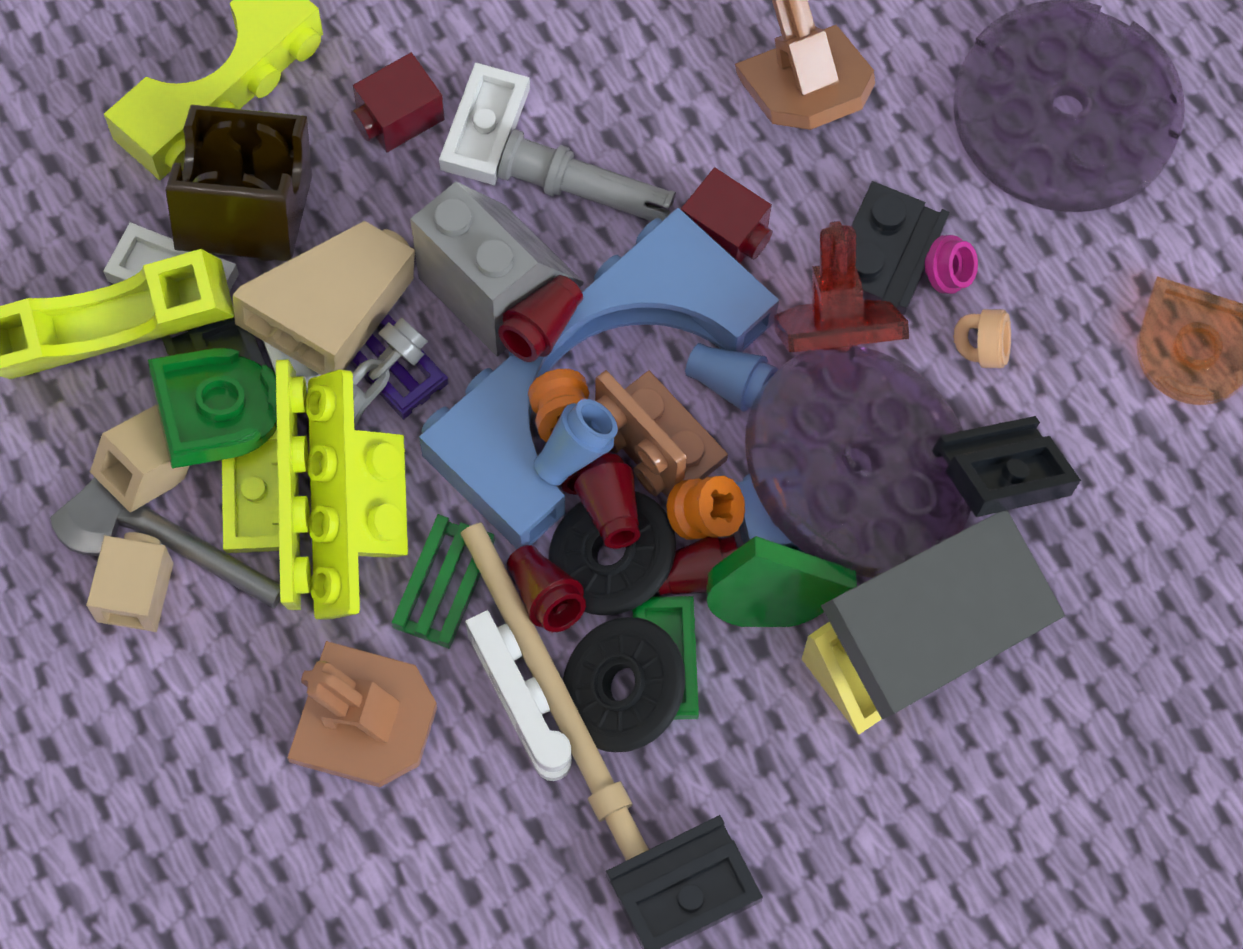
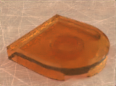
(1191, 343)

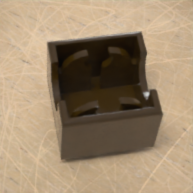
(240, 183)

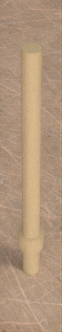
(608, 798)

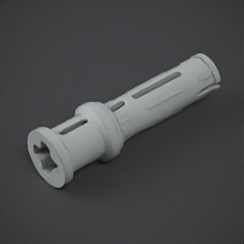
(559, 172)

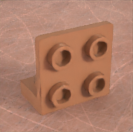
(658, 433)

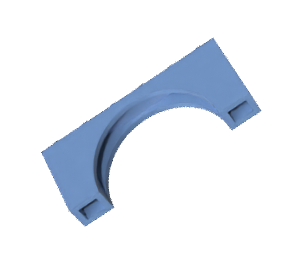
(667, 279)

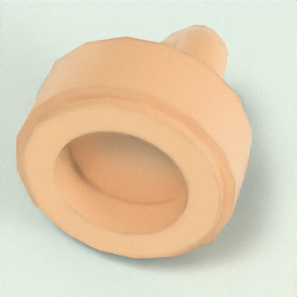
(992, 340)

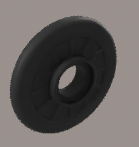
(631, 579)
(657, 688)

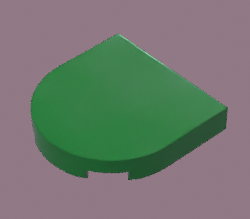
(213, 404)
(774, 585)

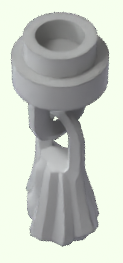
(402, 342)

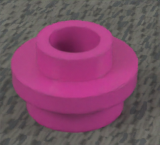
(951, 264)

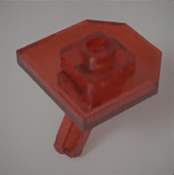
(838, 311)

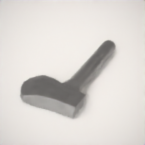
(98, 513)

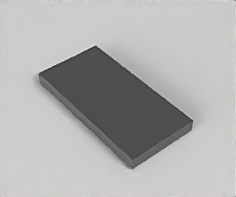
(942, 612)

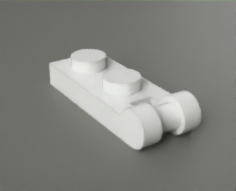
(521, 699)

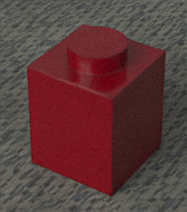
(397, 103)
(730, 215)

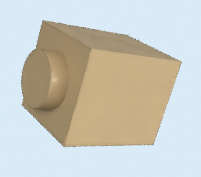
(135, 461)
(130, 581)

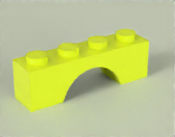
(269, 38)
(150, 305)

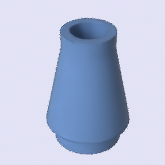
(730, 373)
(578, 438)

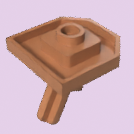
(809, 74)
(363, 716)

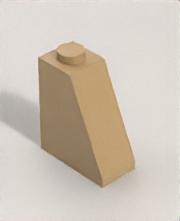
(329, 297)

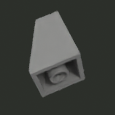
(480, 259)

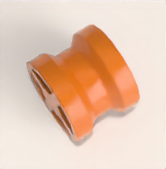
(552, 393)
(705, 507)

